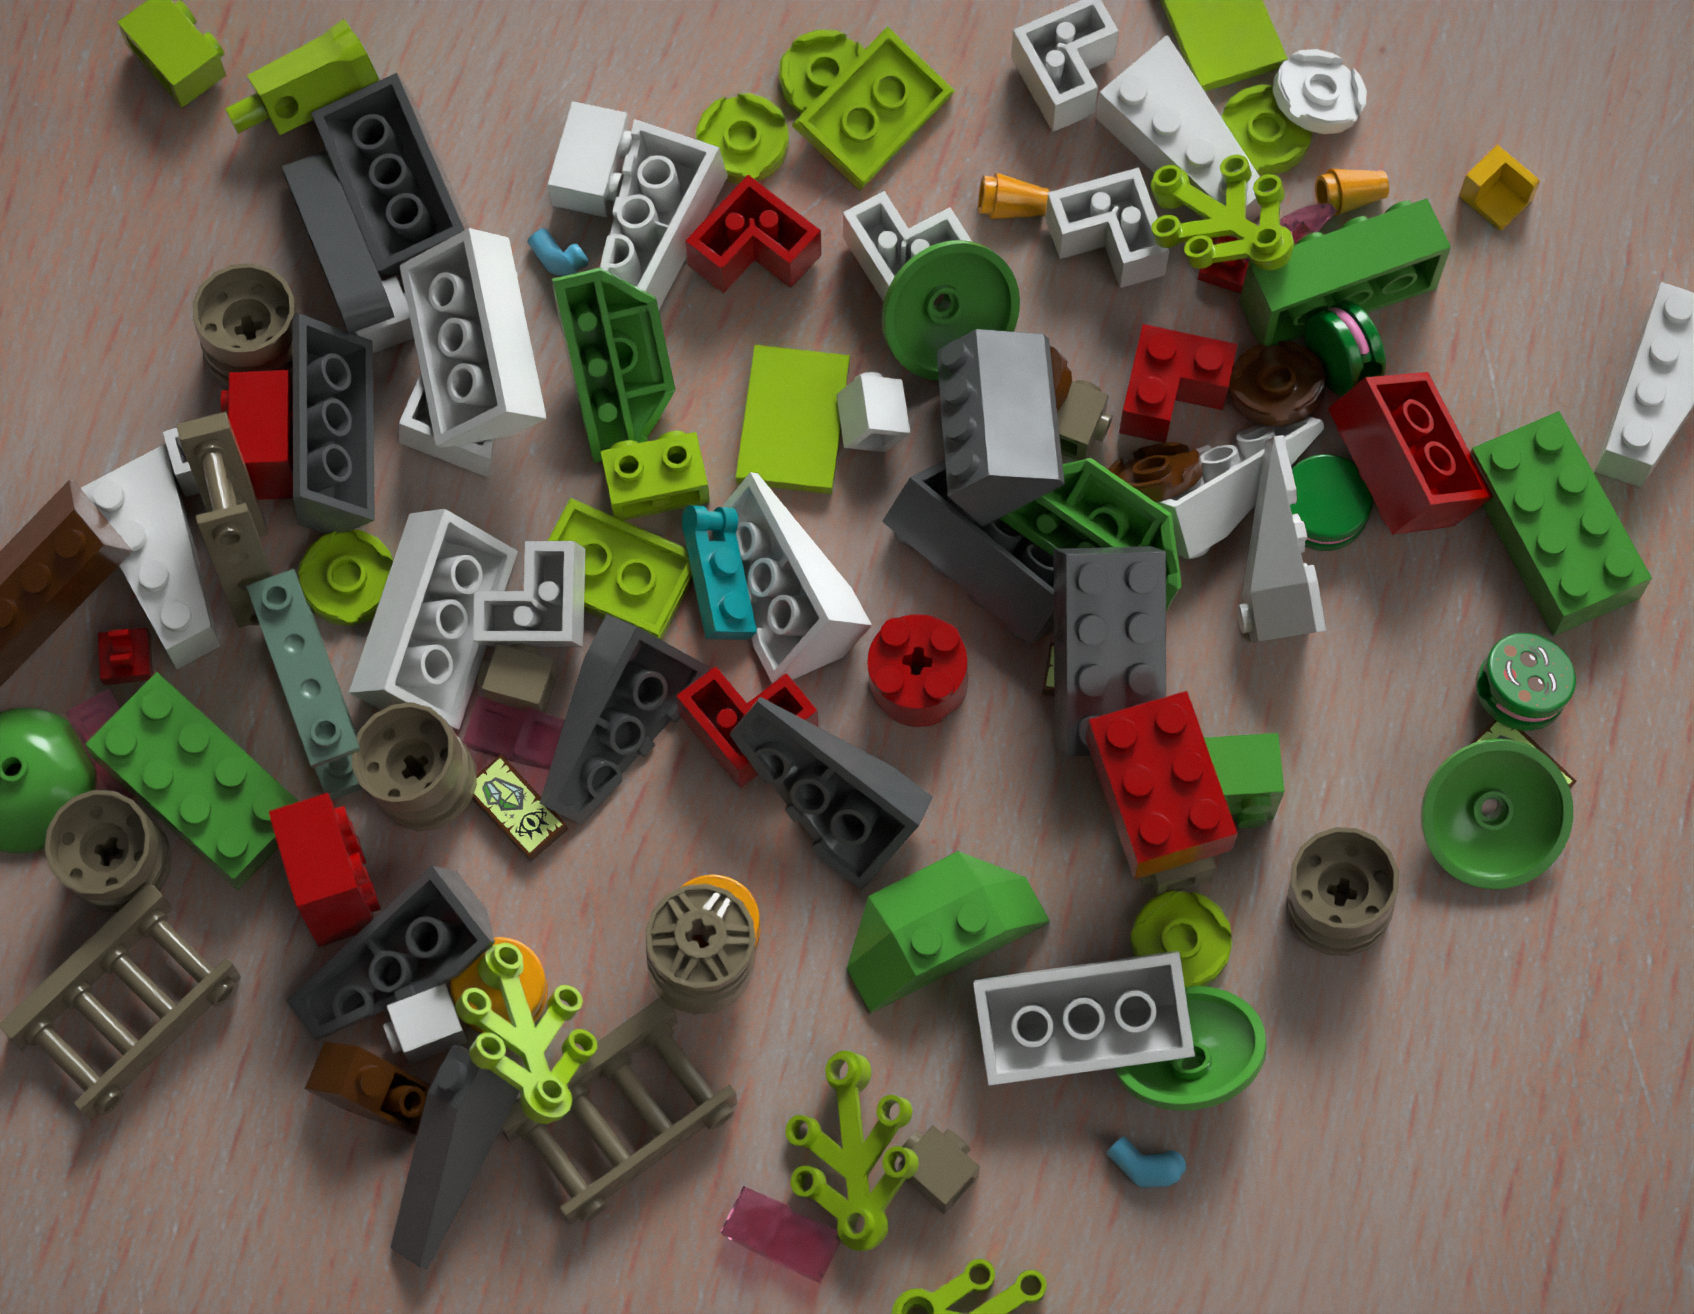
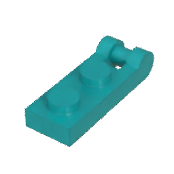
(718, 572)

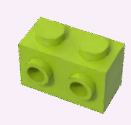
(173, 48)
(655, 475)

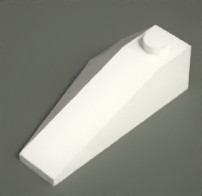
(1229, 485)
(1278, 588)
(797, 596)

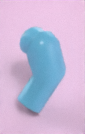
(553, 258)
(1147, 1170)

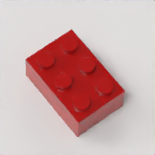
(1409, 452)
(1160, 785)
(325, 868)

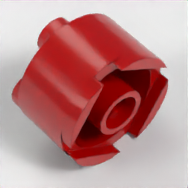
(912, 643)

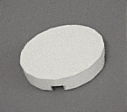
(1319, 92)

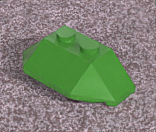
(614, 356)
(1098, 512)
(938, 925)

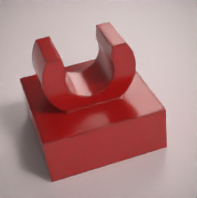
(1227, 273)
(125, 656)

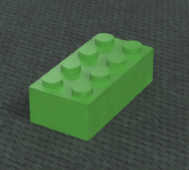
(1362, 262)
(1559, 524)
(192, 779)

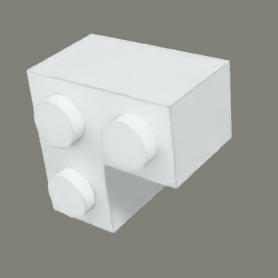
(1056, 58)
(1112, 215)
(884, 241)
(548, 608)

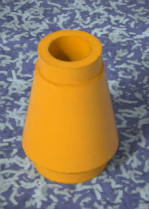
(1350, 188)
(1010, 198)

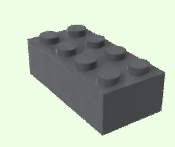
(1106, 636)

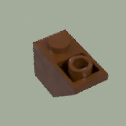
(368, 1086)

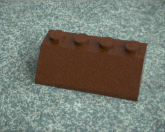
(52, 571)

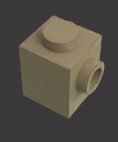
(1082, 419)
(518, 677)
(943, 1167)

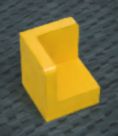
(1499, 187)

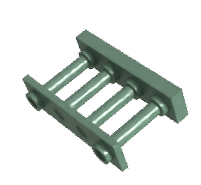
(307, 680)

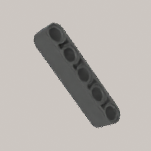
(338, 242)

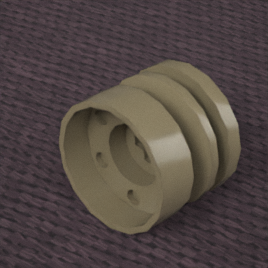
(243, 305)
(400, 747)
(100, 826)
(1345, 864)
(692, 976)

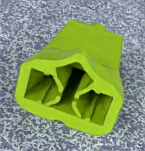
(305, 81)

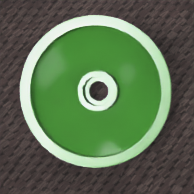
(977, 295)
(50, 775)
(1519, 835)
(1227, 1057)

